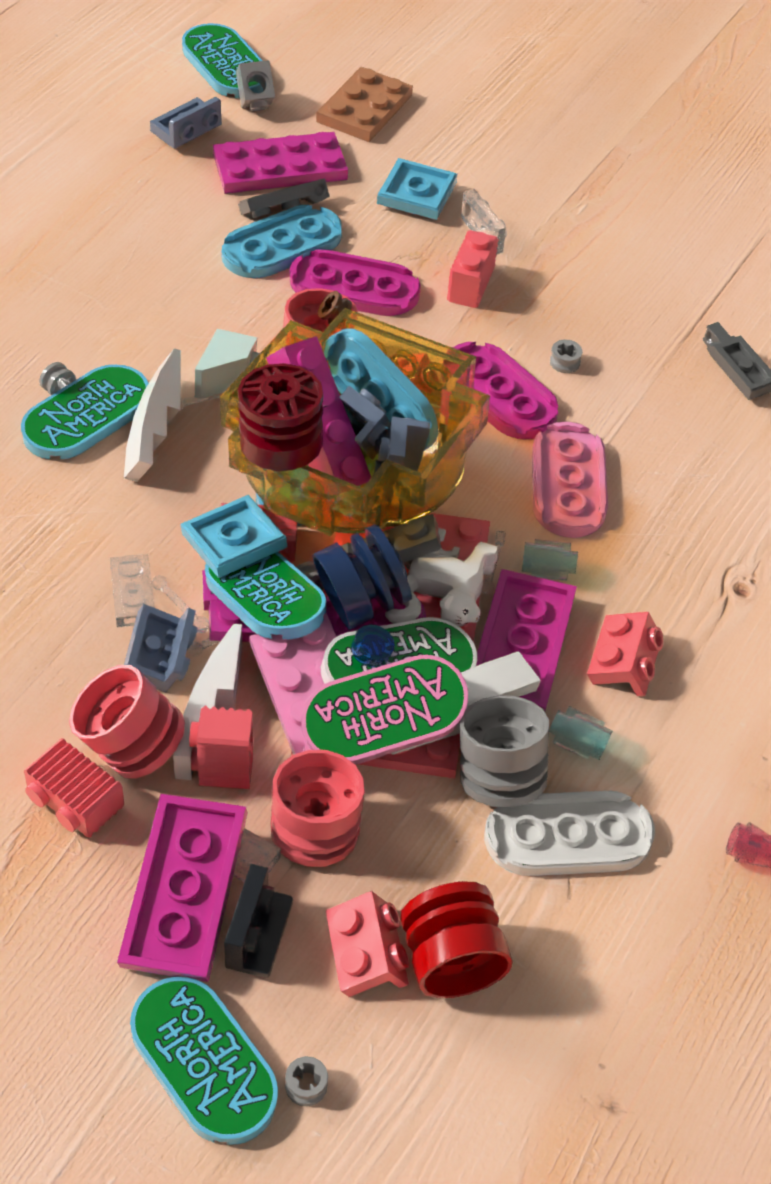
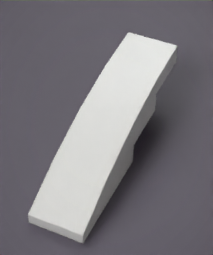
(156, 409)
(501, 676)
(214, 687)

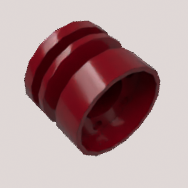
(280, 416)

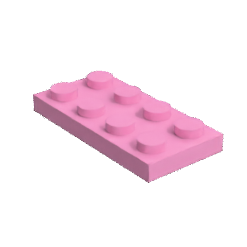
(292, 675)

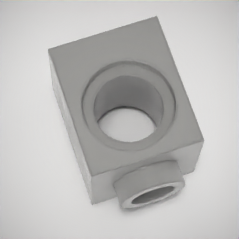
(260, 73)

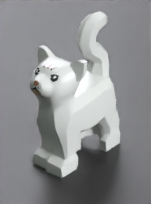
(448, 578)

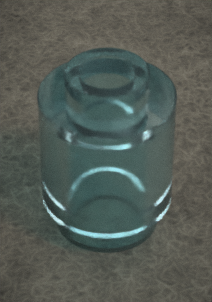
(549, 559)
(580, 733)

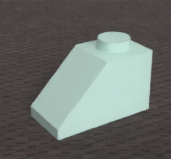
(223, 362)

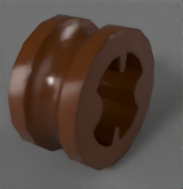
(332, 306)

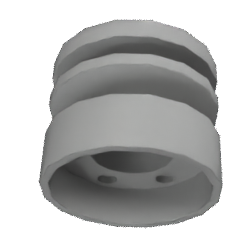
(504, 751)

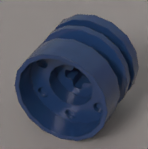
(366, 575)

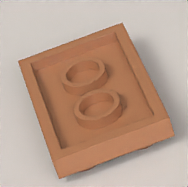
(364, 104)

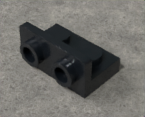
(256, 925)

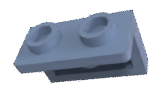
(187, 121)
(367, 411)
(403, 443)
(160, 645)

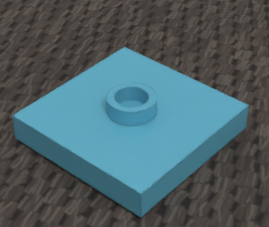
(417, 188)
(233, 536)

